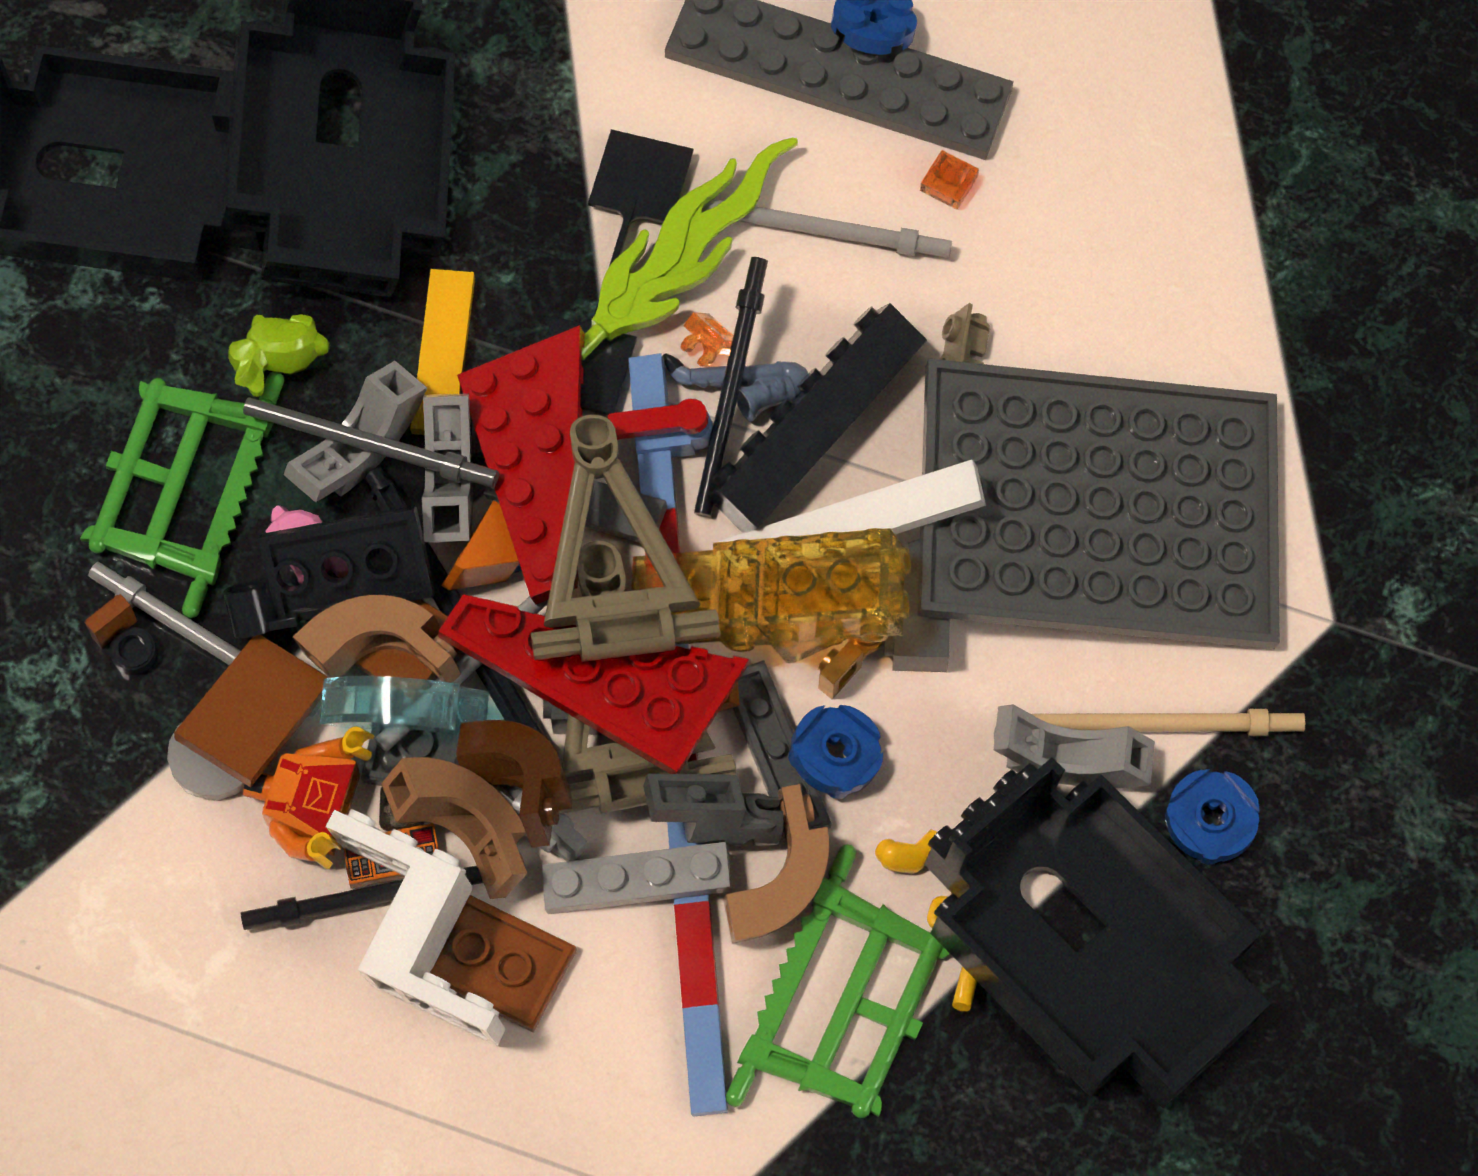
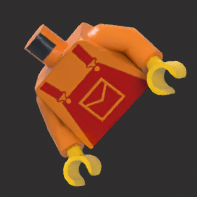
(308, 791)

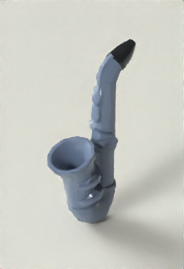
(766, 383)

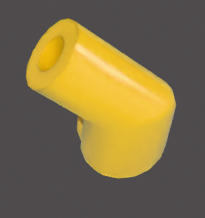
(904, 856)

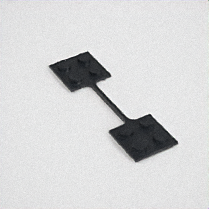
(637, 181)

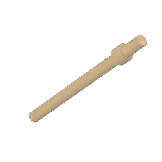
(1255, 721)

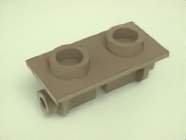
(965, 335)

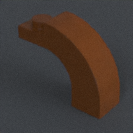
(523, 758)

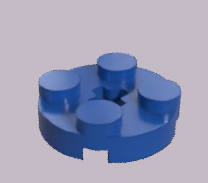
(875, 24)
(825, 772)
(1215, 790)

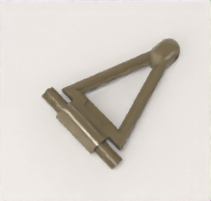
(619, 621)
(615, 769)

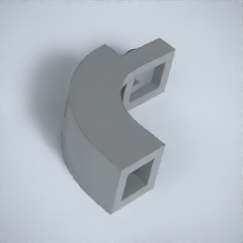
(384, 409)
(446, 503)
(1115, 753)

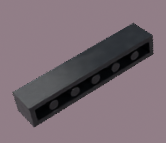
(815, 418)

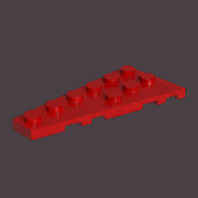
(523, 424)
(642, 701)

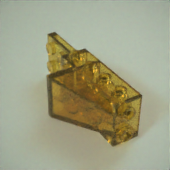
(796, 589)

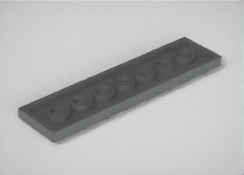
(814, 65)

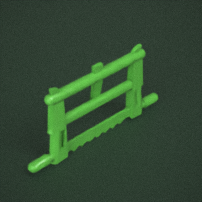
(151, 548)
(816, 1074)

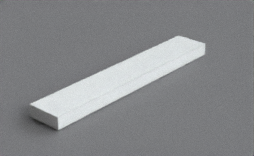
(893, 507)

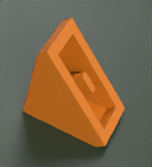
(486, 556)

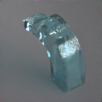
(400, 704)

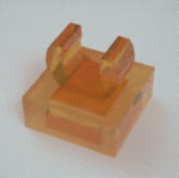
(949, 179)
(710, 334)

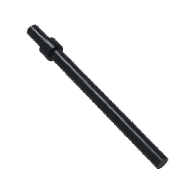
(749, 303)
(290, 911)

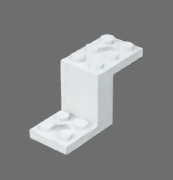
(416, 924)

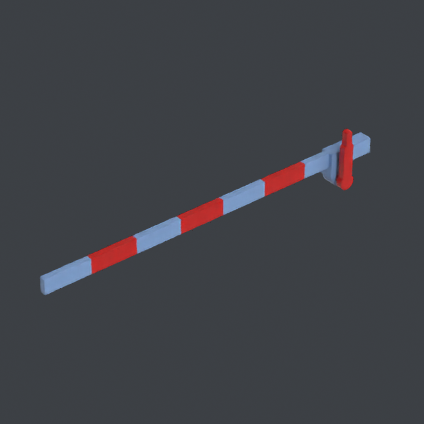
(660, 436)

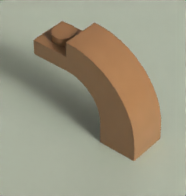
(374, 623)
(467, 806)
(772, 906)

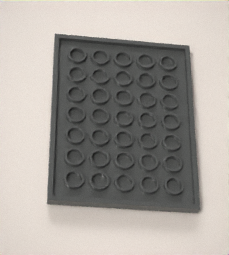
(1104, 505)

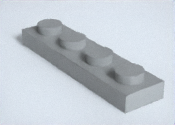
(636, 878)

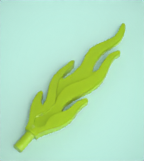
(631, 299)

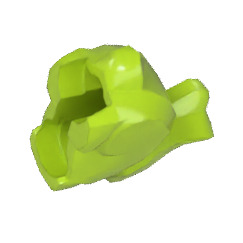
(277, 347)

